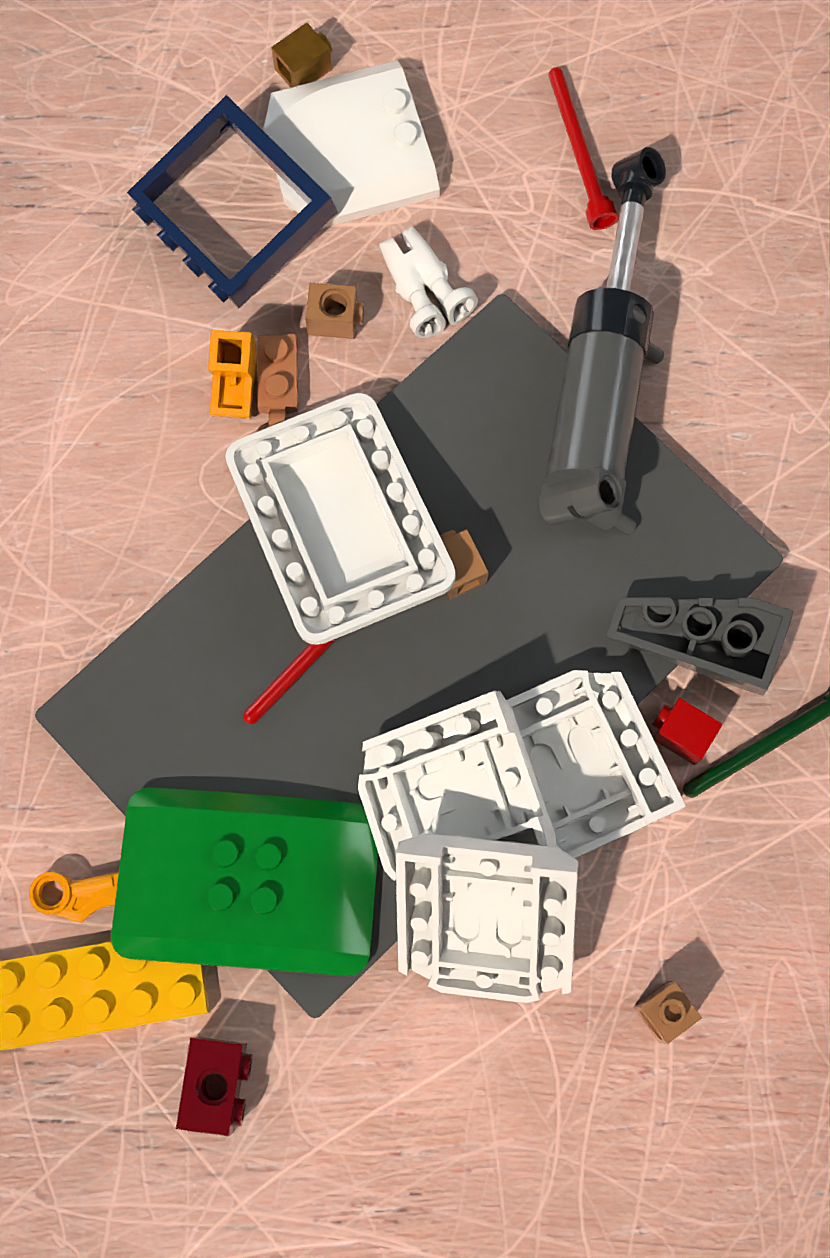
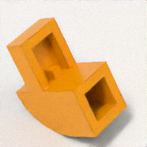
(234, 373)

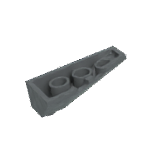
(715, 637)

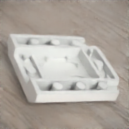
(355, 141)
(593, 759)
(453, 777)
(486, 916)

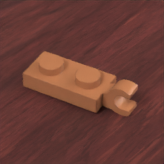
(277, 375)

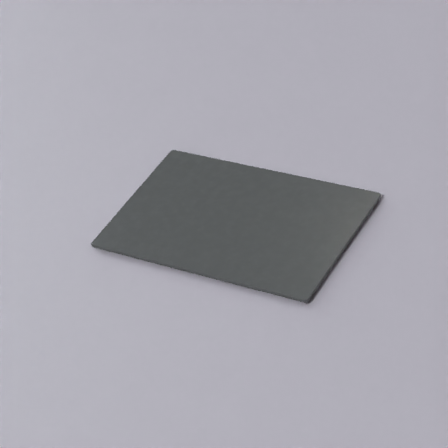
(477, 442)

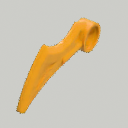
(79, 896)

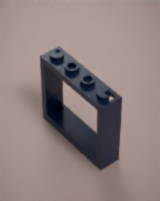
(280, 249)

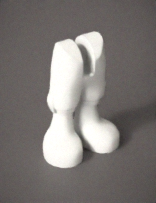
(420, 269)

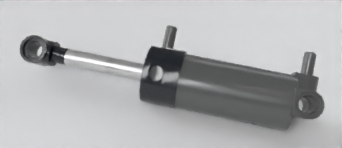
(604, 372)

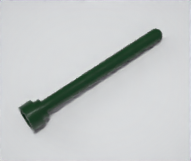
(758, 748)

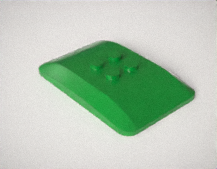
(245, 882)

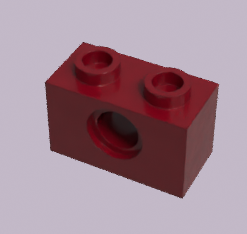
(197, 1108)

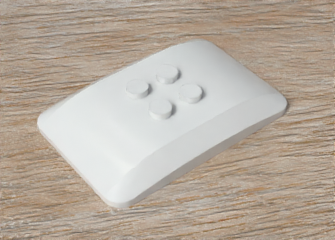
(339, 518)

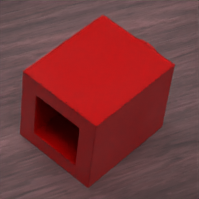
(685, 730)

